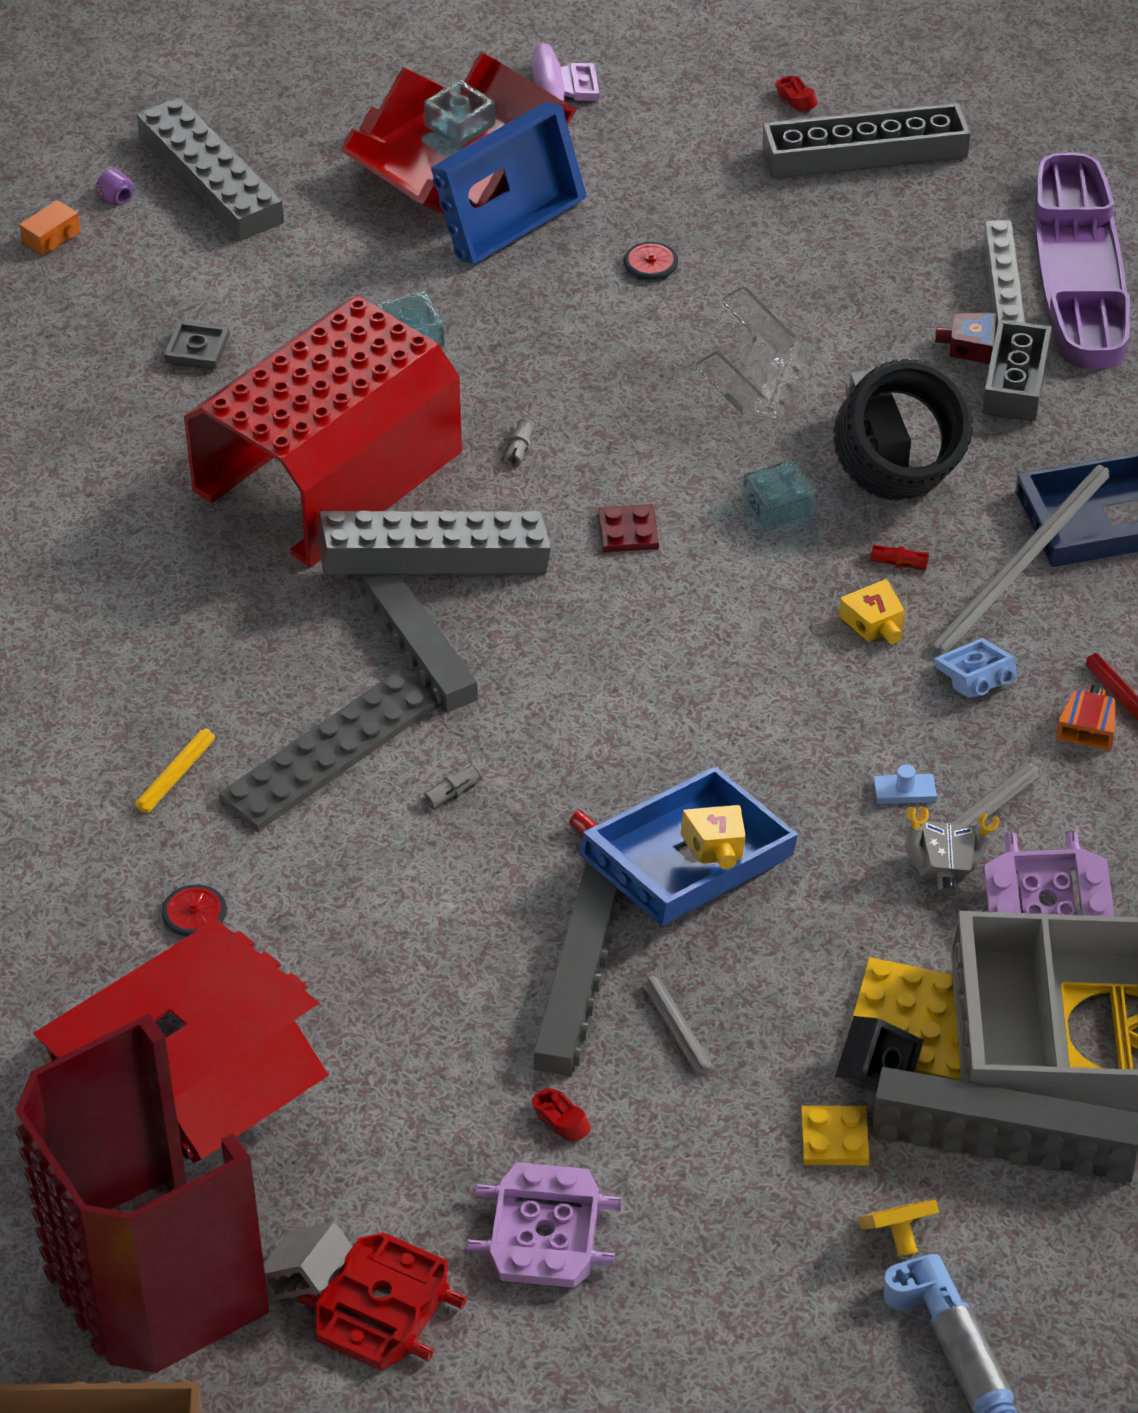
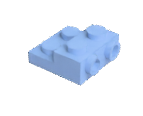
(977, 667)

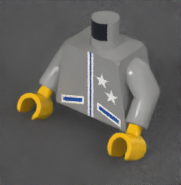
(946, 849)

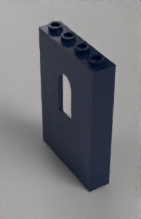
(1089, 531)

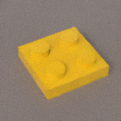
(835, 1135)

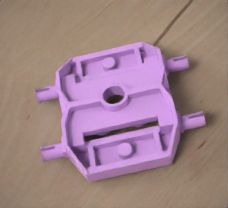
(1048, 874)
(557, 1259)

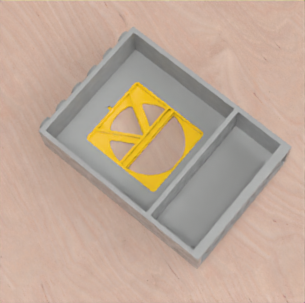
(1016, 991)

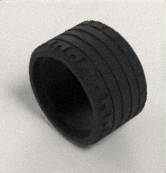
(932, 389)

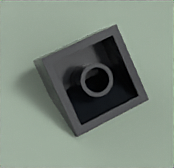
(876, 1045)

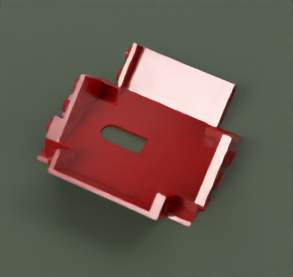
(393, 134)
(240, 1036)

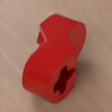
(796, 93)
(561, 1114)

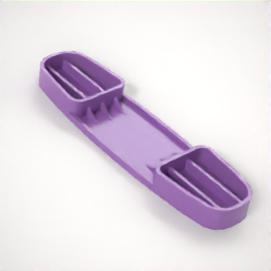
(1081, 261)

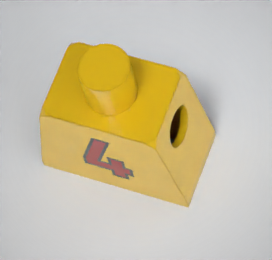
(874, 612)
(715, 834)

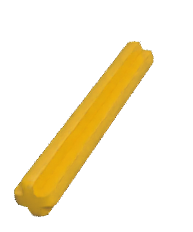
(175, 771)

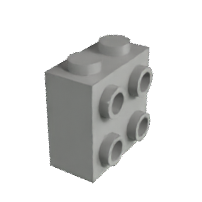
(305, 1261)

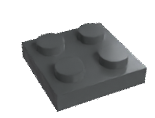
(196, 344)

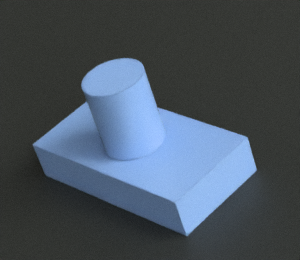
(905, 787)

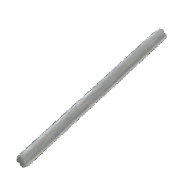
(1020, 560)

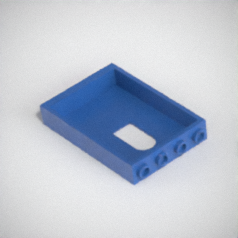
(539, 175)
(640, 856)

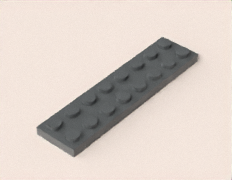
(327, 751)

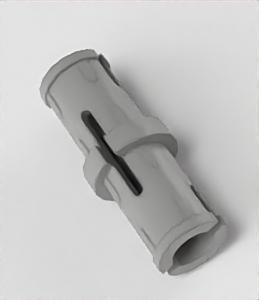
(519, 442)
(453, 785)

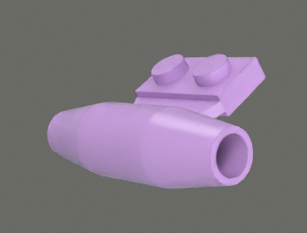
(573, 80)

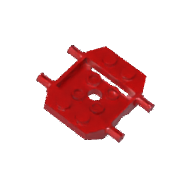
(416, 1286)

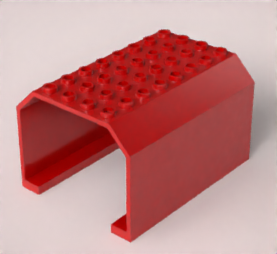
(347, 408)

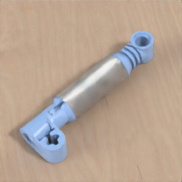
(955, 1330)

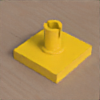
(899, 1220)

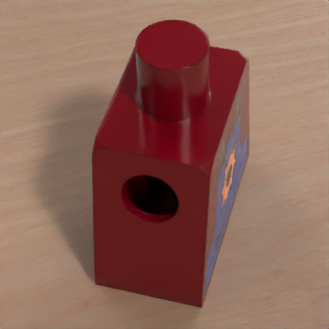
(970, 336)

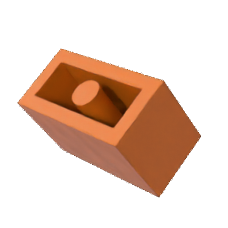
(50, 227)

